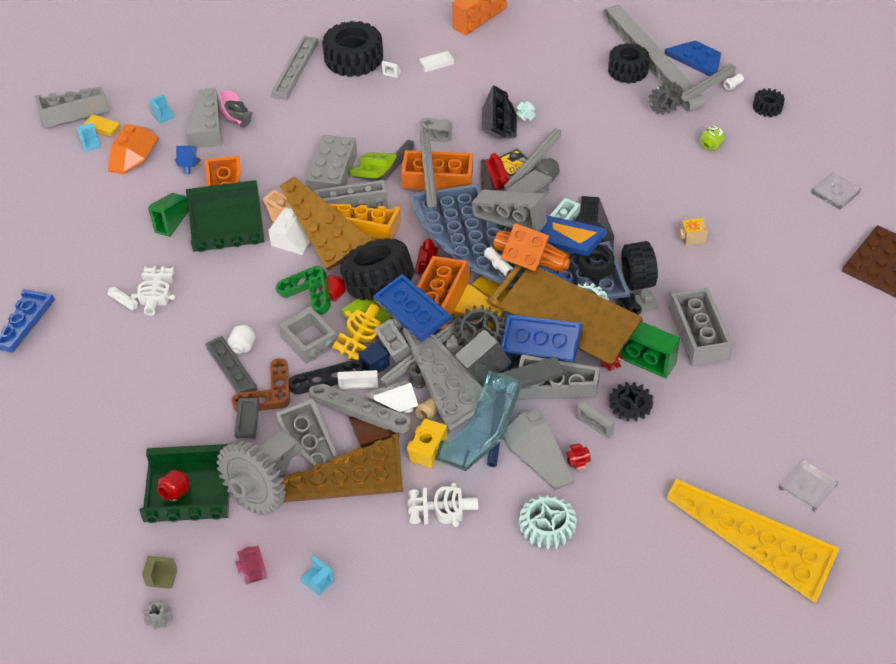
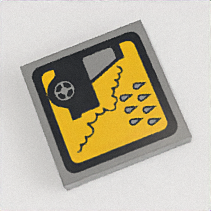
(514, 160)

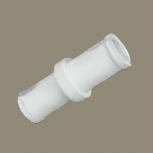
(497, 262)

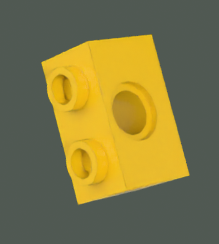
(426, 443)

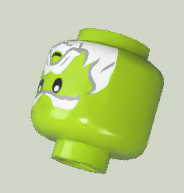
(712, 138)

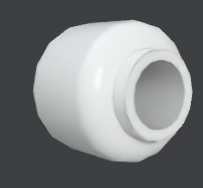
(241, 339)

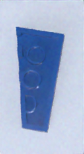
(27, 314)

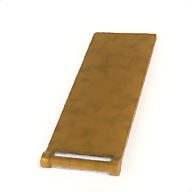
(550, 297)

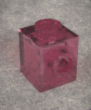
(251, 564)

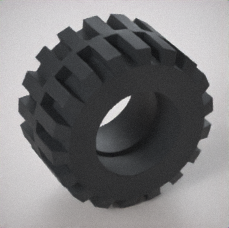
(628, 63)
(639, 265)

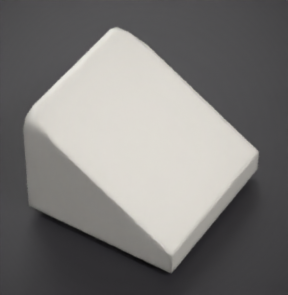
(390, 69)

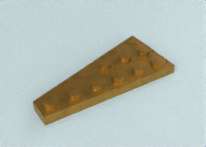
(325, 227)

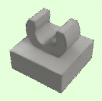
(646, 300)

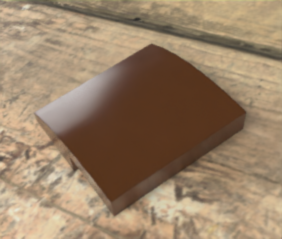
(368, 433)

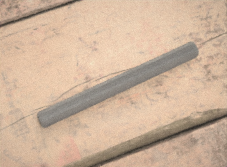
(708, 82)
(534, 158)
(428, 170)
(403, 366)

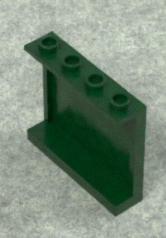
(225, 216)
(206, 493)

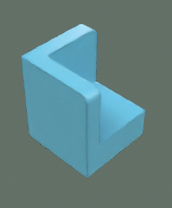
(160, 109)
(88, 137)
(318, 577)

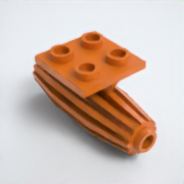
(530, 249)

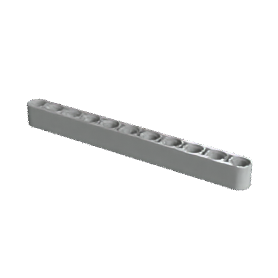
(659, 63)

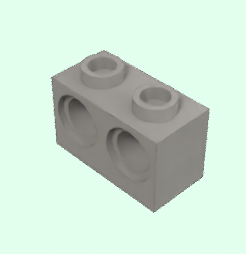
(393, 341)

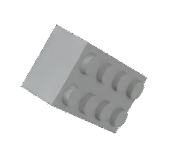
(332, 162)
(700, 326)

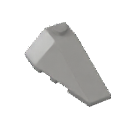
(534, 442)

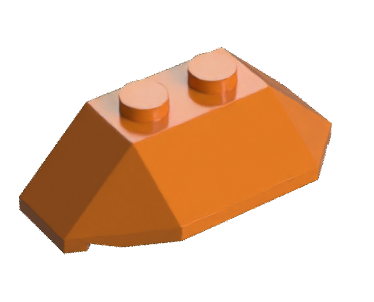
(131, 148)

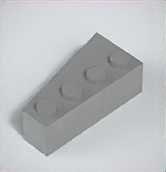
(71, 106)

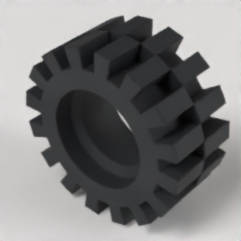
(768, 102)

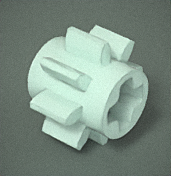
(526, 110)

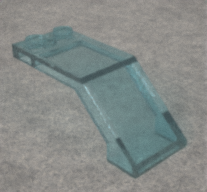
(487, 424)

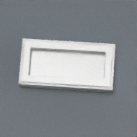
(436, 61)
(358, 380)

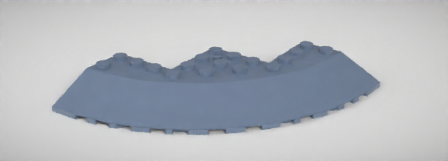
(467, 238)

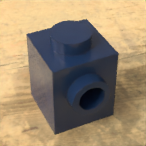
(375, 358)

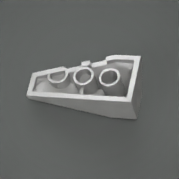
(307, 427)

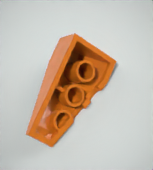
(223, 170)

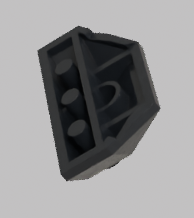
(499, 114)

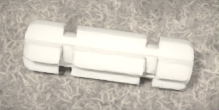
(122, 298)

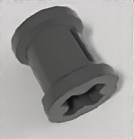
(416, 377)

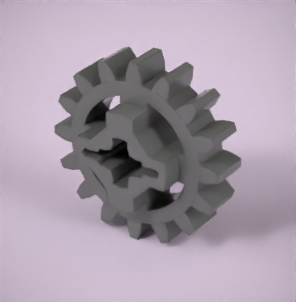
(665, 97)

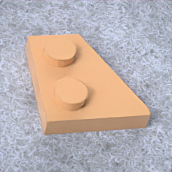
(275, 204)

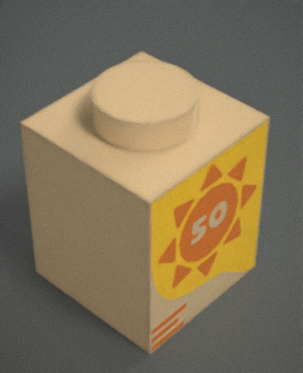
(693, 231)

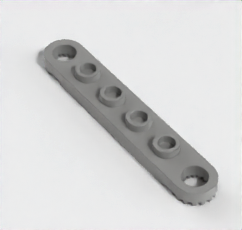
(360, 408)

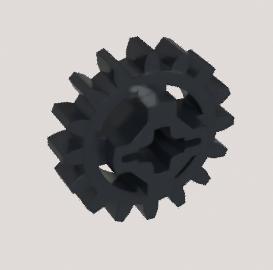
(631, 401)

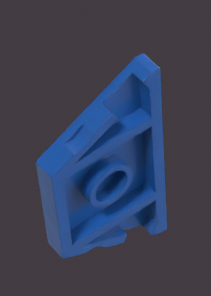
(696, 56)

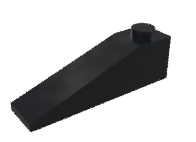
(593, 214)

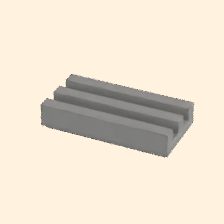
(595, 419)

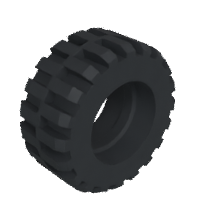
(352, 48)
(375, 266)

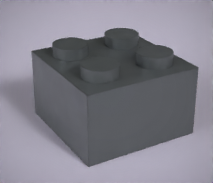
(482, 355)

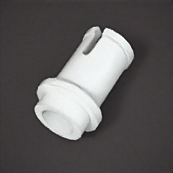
(731, 83)

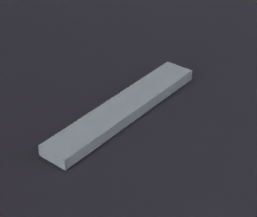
(294, 68)

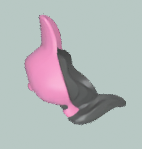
(234, 109)

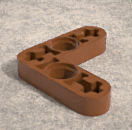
(271, 395)

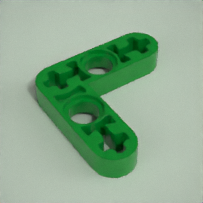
(314, 278)

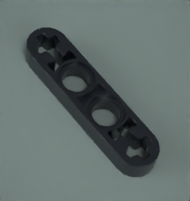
(324, 373)

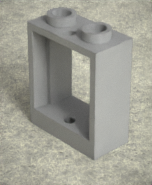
(299, 323)

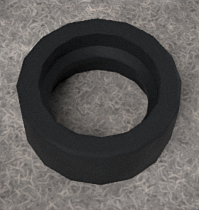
(597, 272)

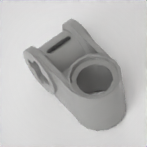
(438, 129)

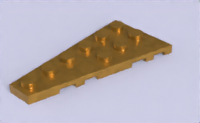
(355, 473)

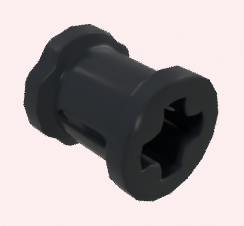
(630, 304)

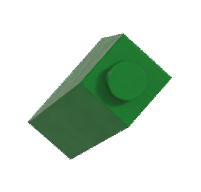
(168, 213)

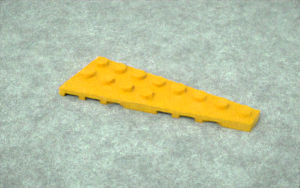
(783, 551)

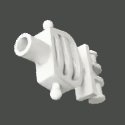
(155, 288)
(421, 506)

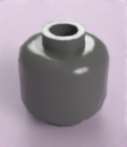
(548, 167)

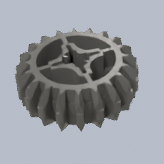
(466, 322)

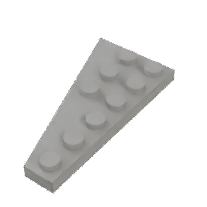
(447, 380)

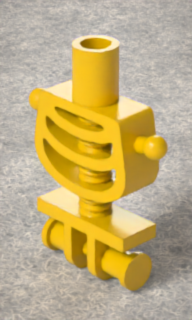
(364, 325)

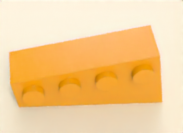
(374, 222)

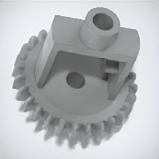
(257, 472)

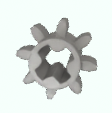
(157, 614)

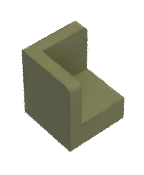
(159, 572)

